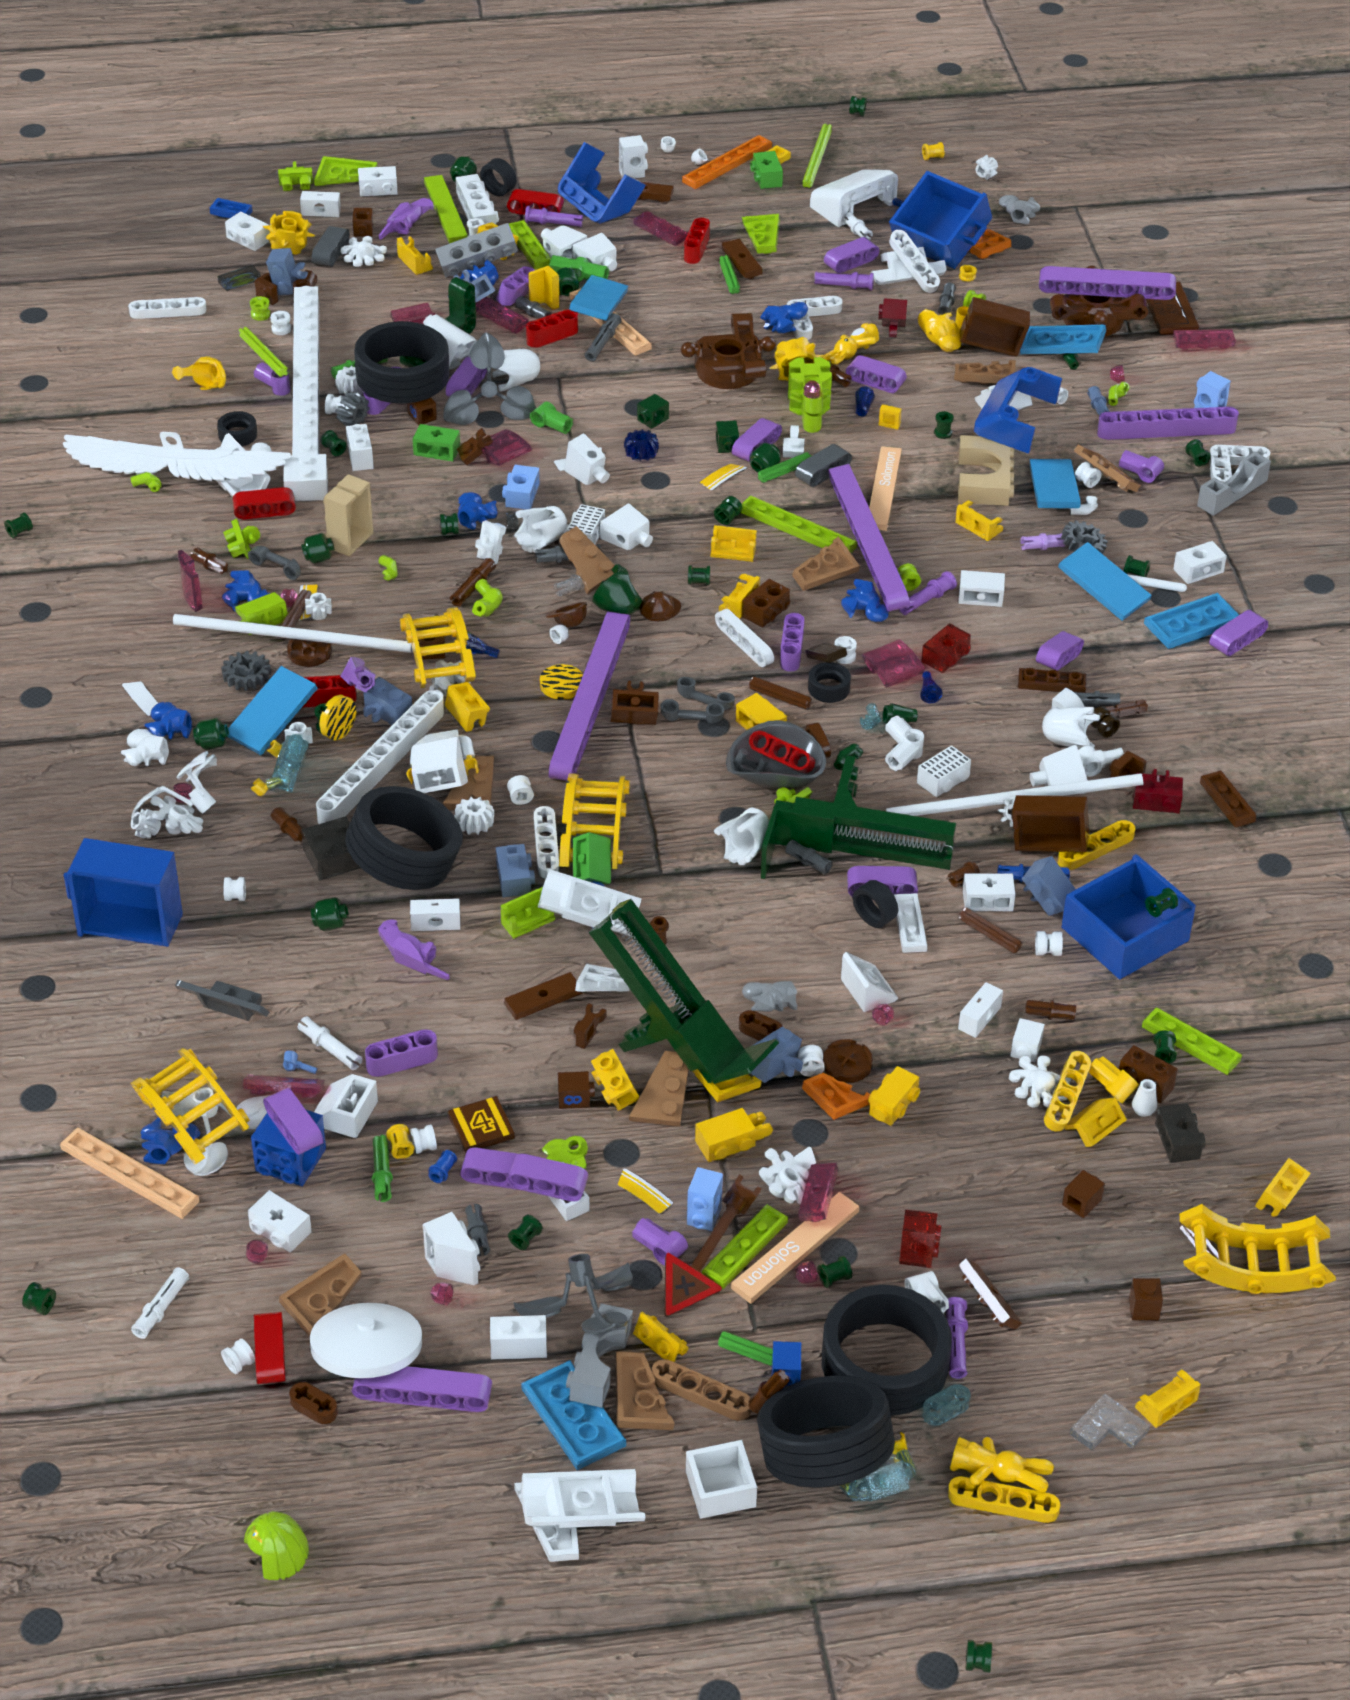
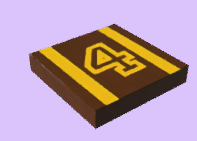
(481, 1124)

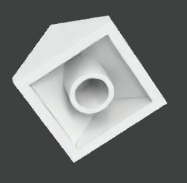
(865, 983)

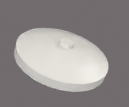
(366, 1340)

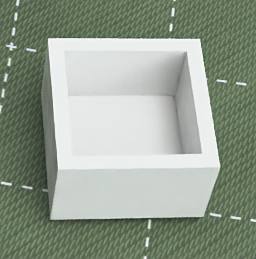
(721, 1479)

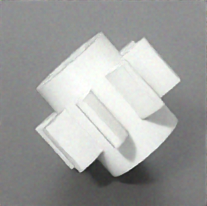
(986, 167)
(318, 606)
(300, 729)
(1005, 812)
(145, 824)

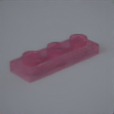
(660, 228)
(501, 315)
(1204, 338)
(260, 1084)
(818, 1192)

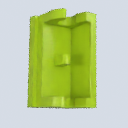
(264, 610)
(523, 914)

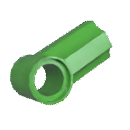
(547, 415)

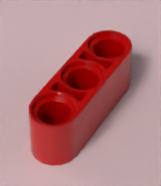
(535, 200)
(696, 240)
(551, 328)
(264, 503)
(328, 688)
(772, 747)
(269, 1348)

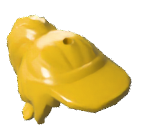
(940, 330)
(205, 371)

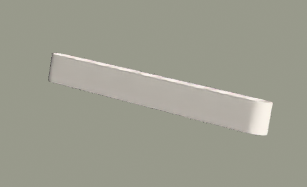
(381, 757)

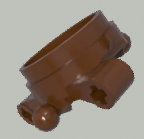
(1098, 309)
(730, 359)

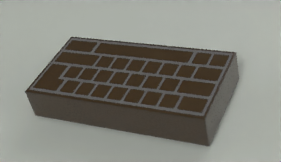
(826, 652)

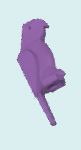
(406, 216)
(358, 674)
(409, 950)

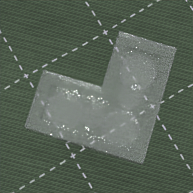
(1109, 1417)

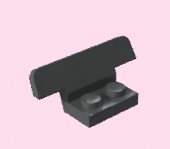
(227, 999)

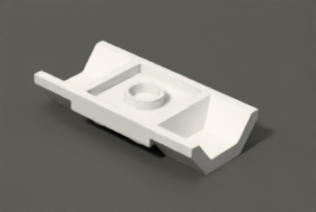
(233, 486)
(581, 900)
(580, 1498)

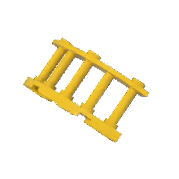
(456, 628)
(571, 807)
(150, 1091)
(1253, 1238)

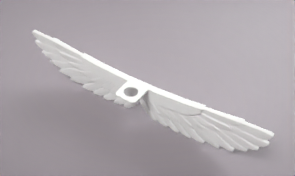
(198, 463)

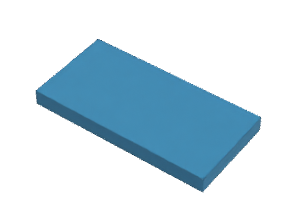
(598, 297)
(1063, 339)
(1054, 483)
(1104, 581)
(1190, 620)
(271, 710)
(580, 1429)

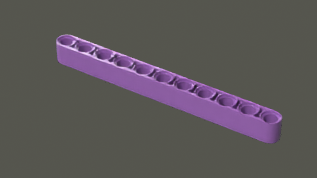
(869, 538)
(589, 696)

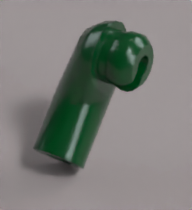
(1070, 359)
(851, 750)

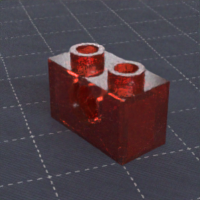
(946, 648)
(919, 1238)

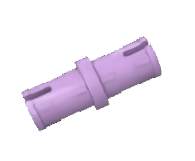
(1042, 541)

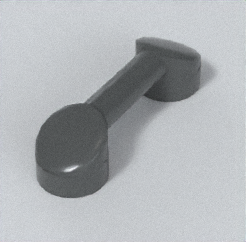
(261, 553)
(686, 688)
(712, 715)

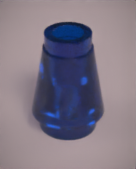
(863, 400)

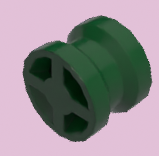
(858, 105)
(449, 524)
(39, 1298)
(978, 1656)

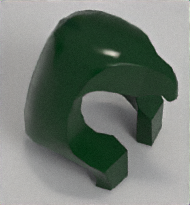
(617, 593)

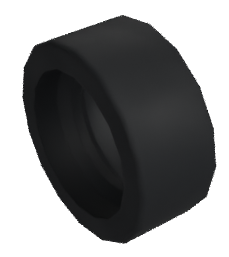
(506, 172)
(238, 419)
(829, 671)
(882, 897)

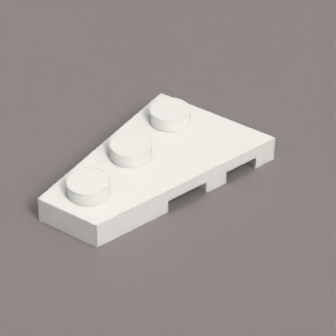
(558, 1543)

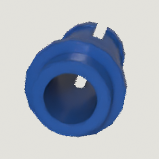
(439, 1171)

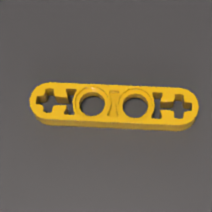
(1112, 832)
(1068, 1091)
(1002, 1504)

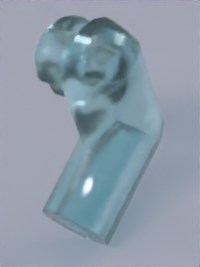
(872, 719)

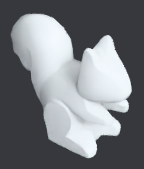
(145, 747)

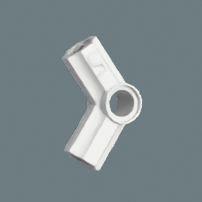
(909, 744)

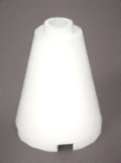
(458, 341)

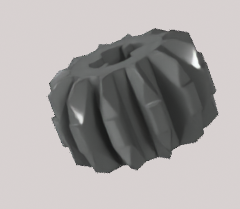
(352, 409)

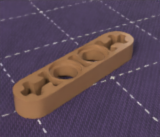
(703, 1387)

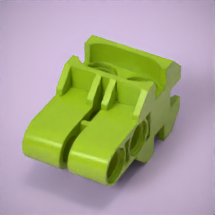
(809, 408)

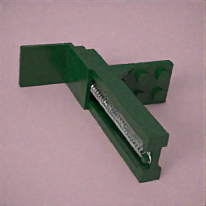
(827, 828)
(692, 1023)

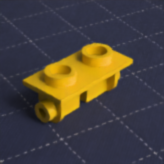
(658, 1339)

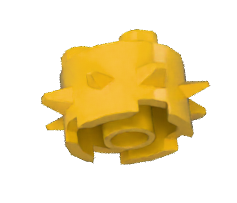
(288, 231)
(790, 350)

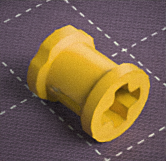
(933, 151)
(400, 1141)

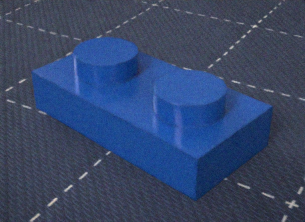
(229, 208)

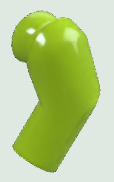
(1117, 391)
(148, 479)
(391, 567)

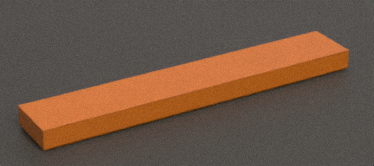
(726, 162)

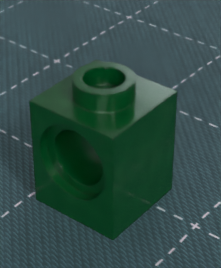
(653, 411)
(726, 435)

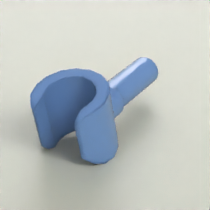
(290, 1063)

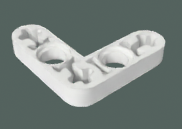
(824, 306)
(1229, 457)

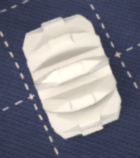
(347, 381)
(474, 815)

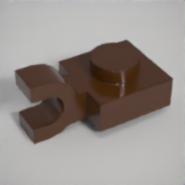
(472, 448)
(586, 1028)

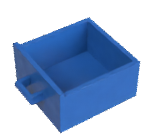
(943, 218)
(124, 892)
(1114, 922)

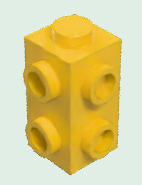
(615, 1080)
(894, 1096)

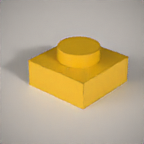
(782, 154)
(890, 416)

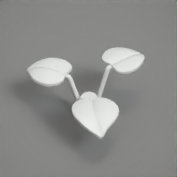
(199, 796)
(216, 1153)

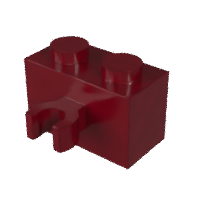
(893, 314)
(1159, 793)

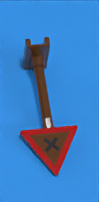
(685, 1283)

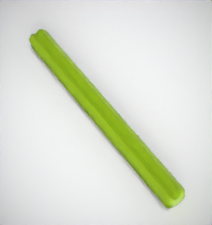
(817, 155)
(263, 351)

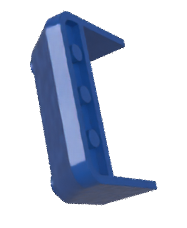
(580, 187)
(999, 420)

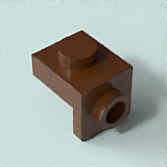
(265, 288)
(1127, 764)

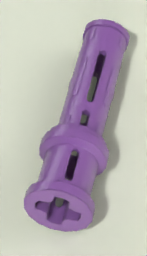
(544, 216)
(854, 280)
(934, 589)
(958, 1327)

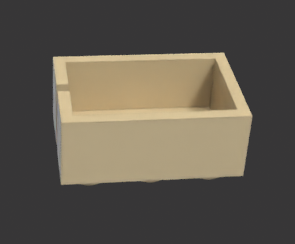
(349, 514)

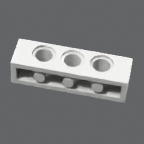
(475, 199)

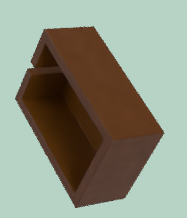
(995, 326)
(1051, 823)

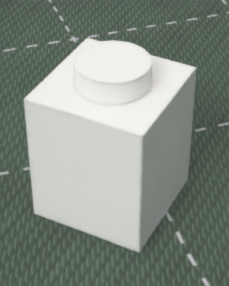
(1027, 1039)

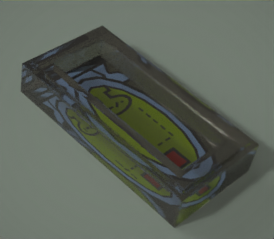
(238, 277)

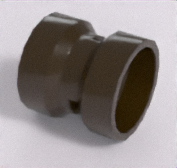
(1107, 724)

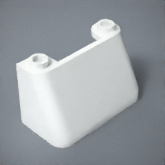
(840, 196)

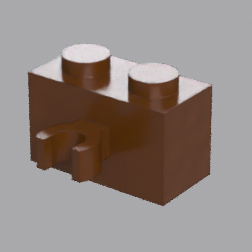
(634, 705)

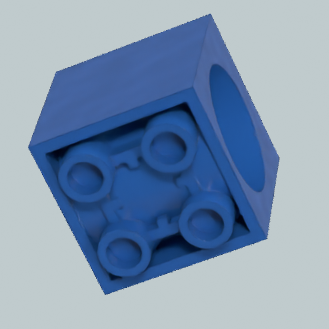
(277, 1158)

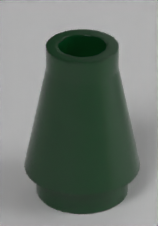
(893, 710)

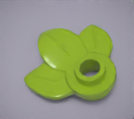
(560, 1151)

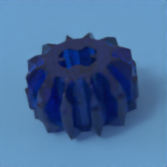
(641, 445)

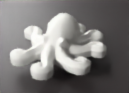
(363, 251)
(178, 817)
(1036, 1079)
(788, 1179)

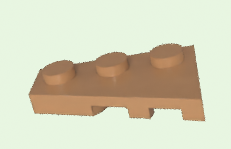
(983, 374)
(1110, 470)
(587, 558)
(830, 564)
(477, 786)
(664, 1093)
(320, 1292)
(637, 1396)

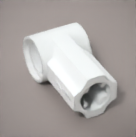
(928, 1286)

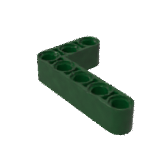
(461, 312)

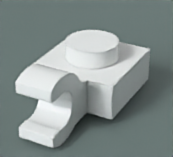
(793, 446)

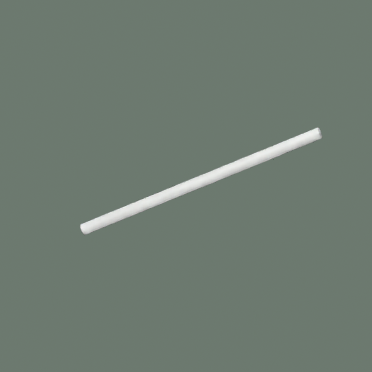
(292, 633)
(998, 798)

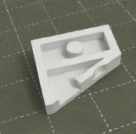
(600, 979)

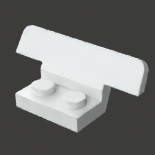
(898, 271)

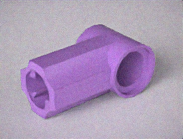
(266, 374)
(1145, 467)
(659, 1240)

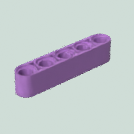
(427, 1389)

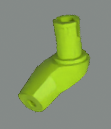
(491, 599)

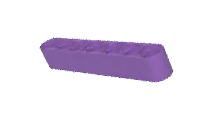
(1107, 282)
(1167, 423)

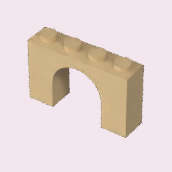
(986, 488)

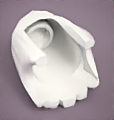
(520, 365)
(540, 527)
(1069, 726)
(744, 835)

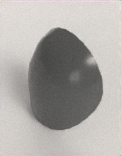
(766, 772)

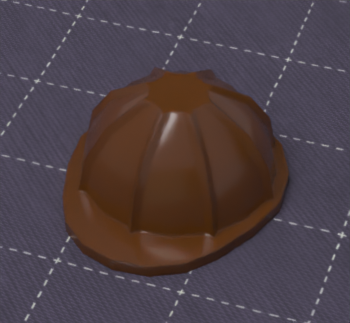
(659, 606)
(569, 615)

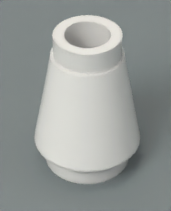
(1145, 1099)

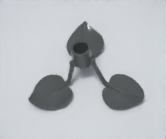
(516, 405)
(582, 1274)

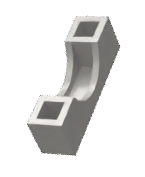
(1250, 474)
(591, 1377)

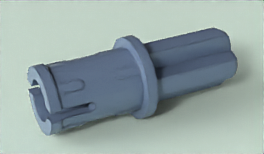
(1097, 400)

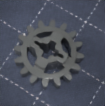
(1078, 534)
(246, 670)

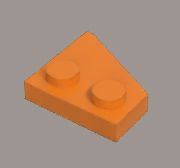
(990, 244)
(833, 1095)

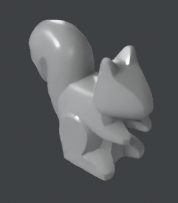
(1018, 209)
(771, 996)

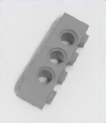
(476, 249)

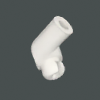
(1087, 508)

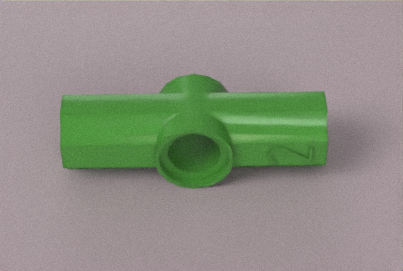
(580, 265)

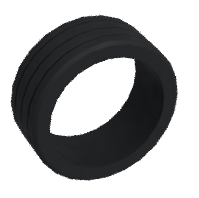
(401, 384)
(392, 862)
(894, 1307)
(831, 1457)

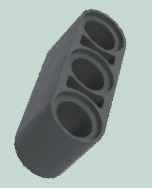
(328, 247)
(815, 468)

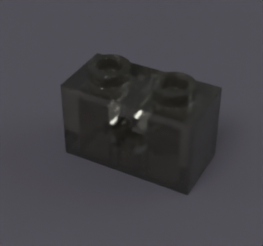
(1179, 1133)

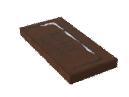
(1173, 313)

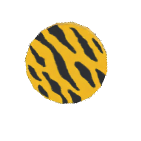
(560, 681)
(338, 717)

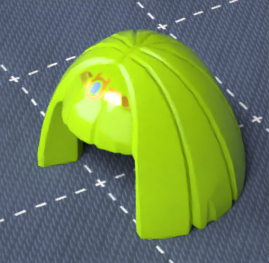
(279, 1543)

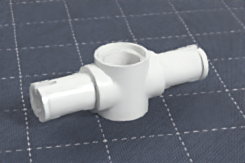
(1095, 760)

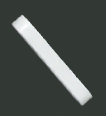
(911, 262)
(147, 308)
(744, 638)
(546, 841)

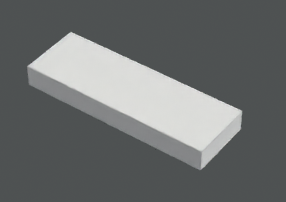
(910, 923)

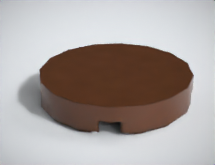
(308, 652)
(847, 1061)

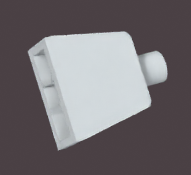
(561, 241)
(597, 250)
(585, 461)
(626, 528)
(1060, 768)

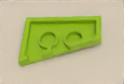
(340, 170)
(763, 231)

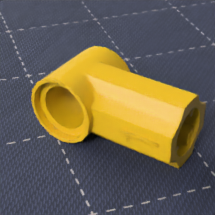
(1117, 1082)

